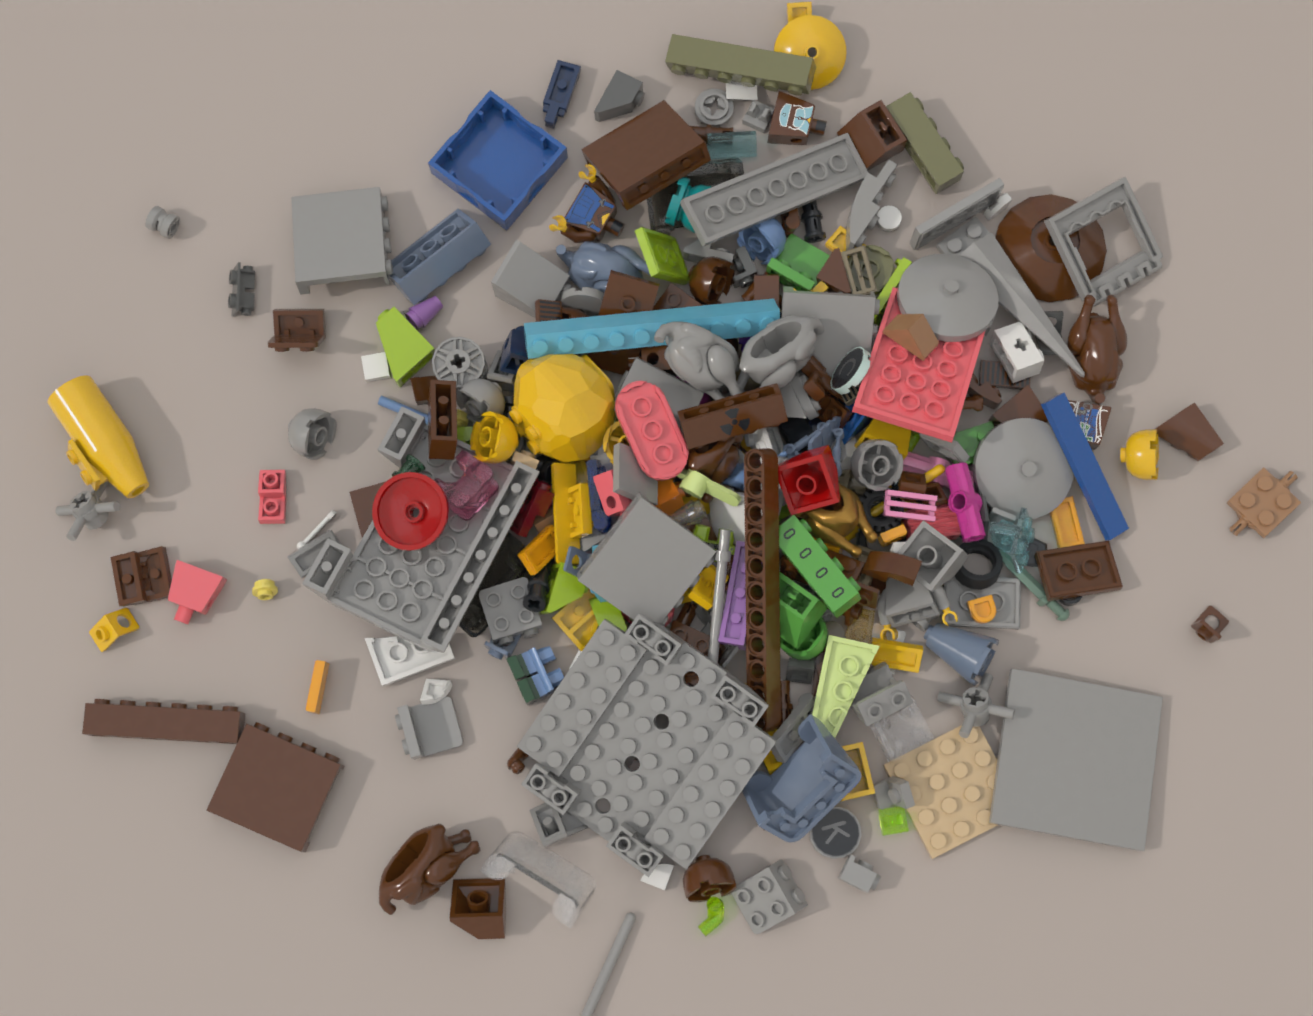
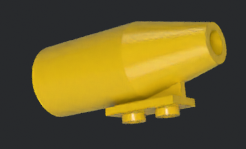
(98, 438)

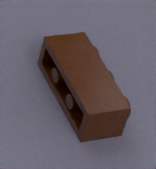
(442, 420)

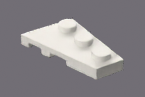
(400, 659)

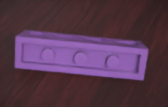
(734, 615)

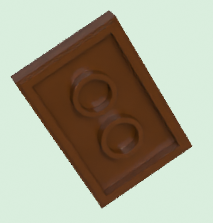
(1078, 570)

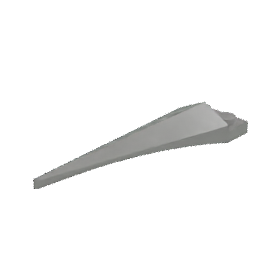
(980, 246)

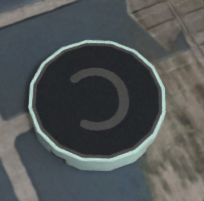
(850, 370)

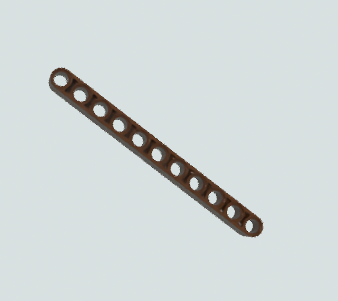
(763, 578)

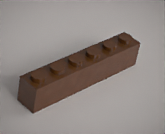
(163, 722)

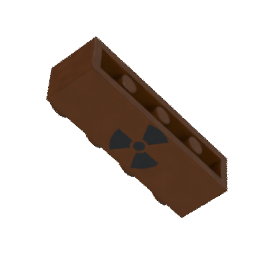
(733, 416)

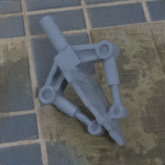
(824, 435)

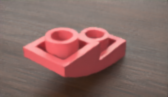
(272, 497)

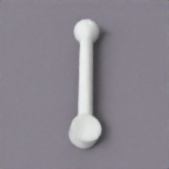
(300, 544)

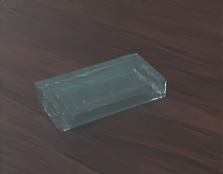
(732, 144)

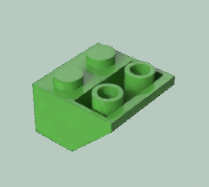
(797, 611)

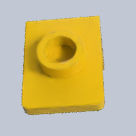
(108, 629)

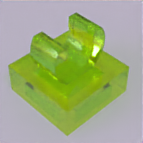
(893, 820)

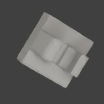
(758, 116)

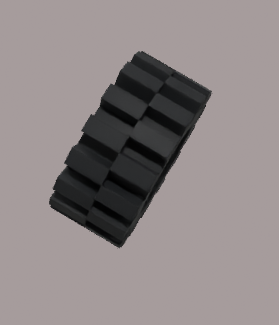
(880, 526)

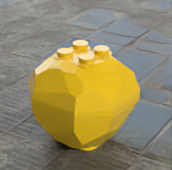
(563, 406)

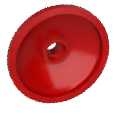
(395, 506)

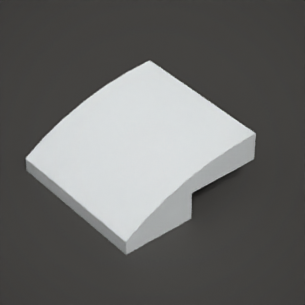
(728, 517)

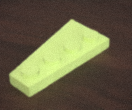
(840, 678)

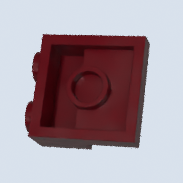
(536, 503)

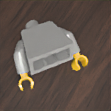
(907, 603)

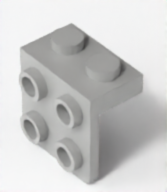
(506, 612)
(429, 728)
(769, 897)

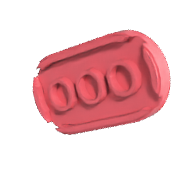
(651, 430)

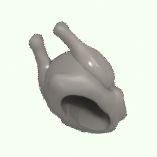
(779, 351)
(700, 357)

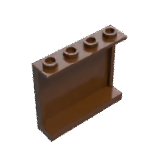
(647, 154)
(275, 786)

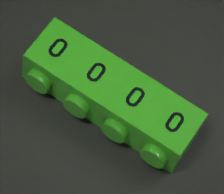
(816, 567)

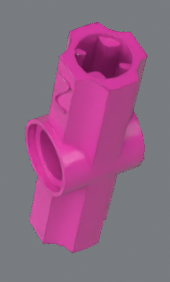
(965, 502)

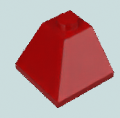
(809, 480)

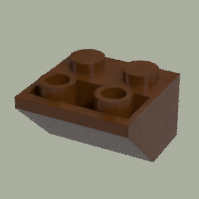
(875, 135)

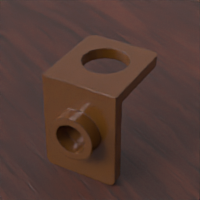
(1204, 630)

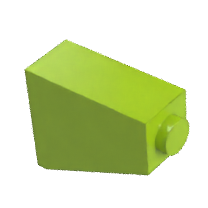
(403, 345)

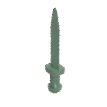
(1036, 588)

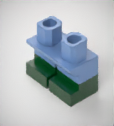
(529, 664)

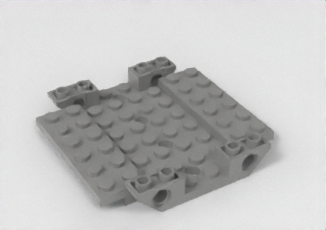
(685, 770)

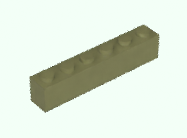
(740, 64)

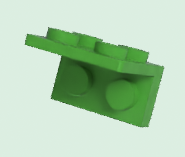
(798, 264)

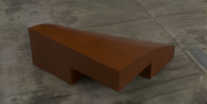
(1190, 433)

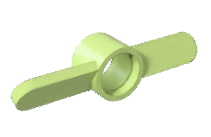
(698, 484)

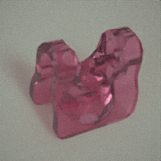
(472, 489)

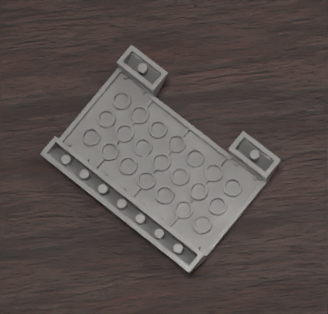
(426, 589)

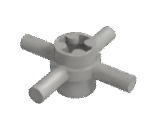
(88, 511)
(976, 706)

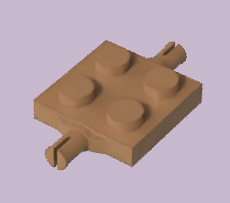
(1263, 503)

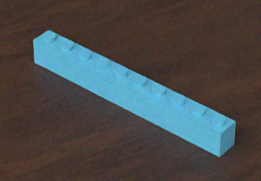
(639, 328)

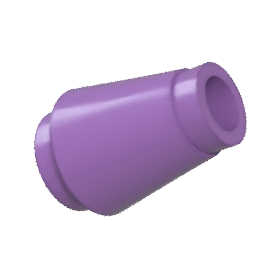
(423, 313)

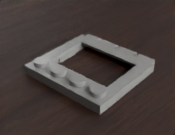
(1087, 211)

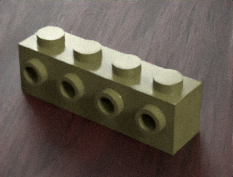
(925, 144)

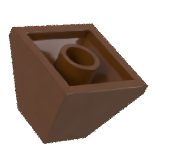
(479, 907)

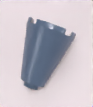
(961, 649)

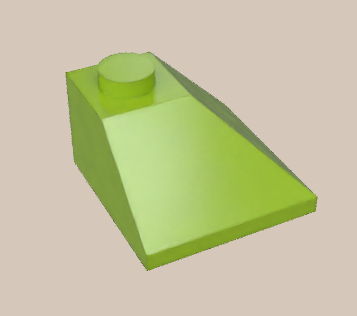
(563, 589)

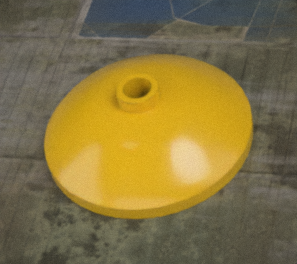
(821, 35)

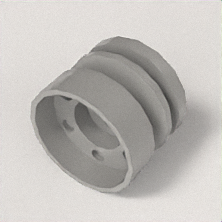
(458, 349)

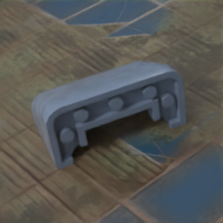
(804, 785)

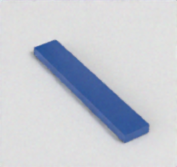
(1084, 466)

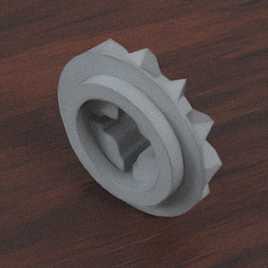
(707, 99)

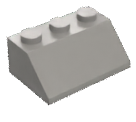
(677, 392)

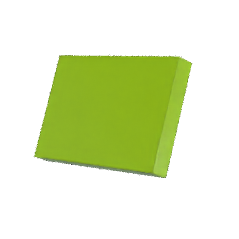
(662, 256)

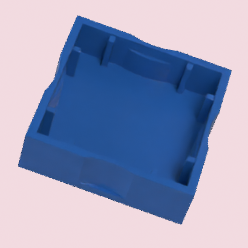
(498, 160)

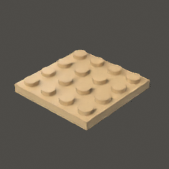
(950, 788)

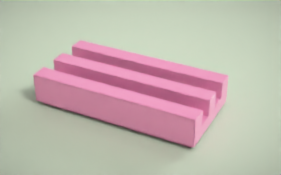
(931, 508)

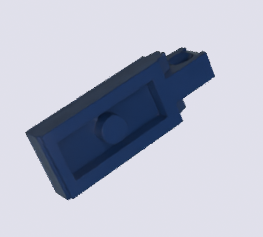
(560, 91)

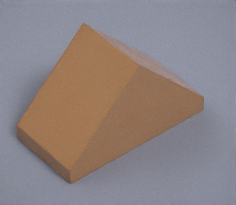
(913, 334)

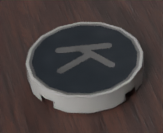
(836, 833)

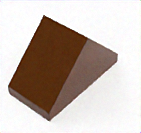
(834, 274)

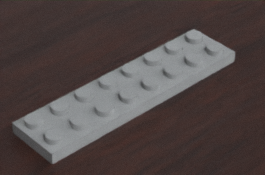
(774, 189)

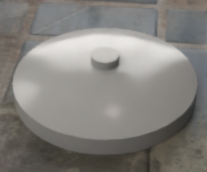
(951, 294)
(1022, 467)

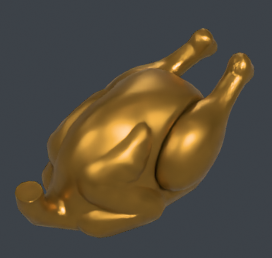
(839, 520)

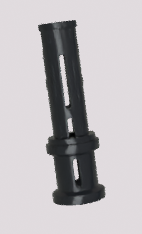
(812, 222)
(538, 588)

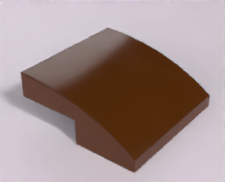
(141, 576)

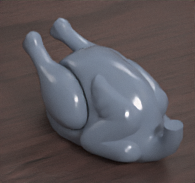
(594, 261)

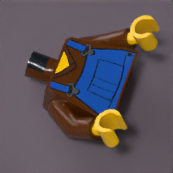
(590, 213)

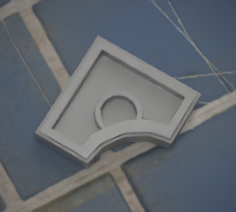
(629, 478)

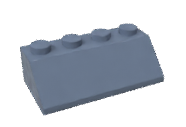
(438, 256)

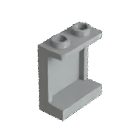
(880, 695)

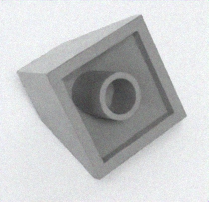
(938, 555)

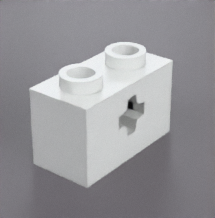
(1017, 351)

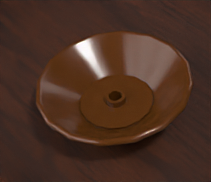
(1038, 262)

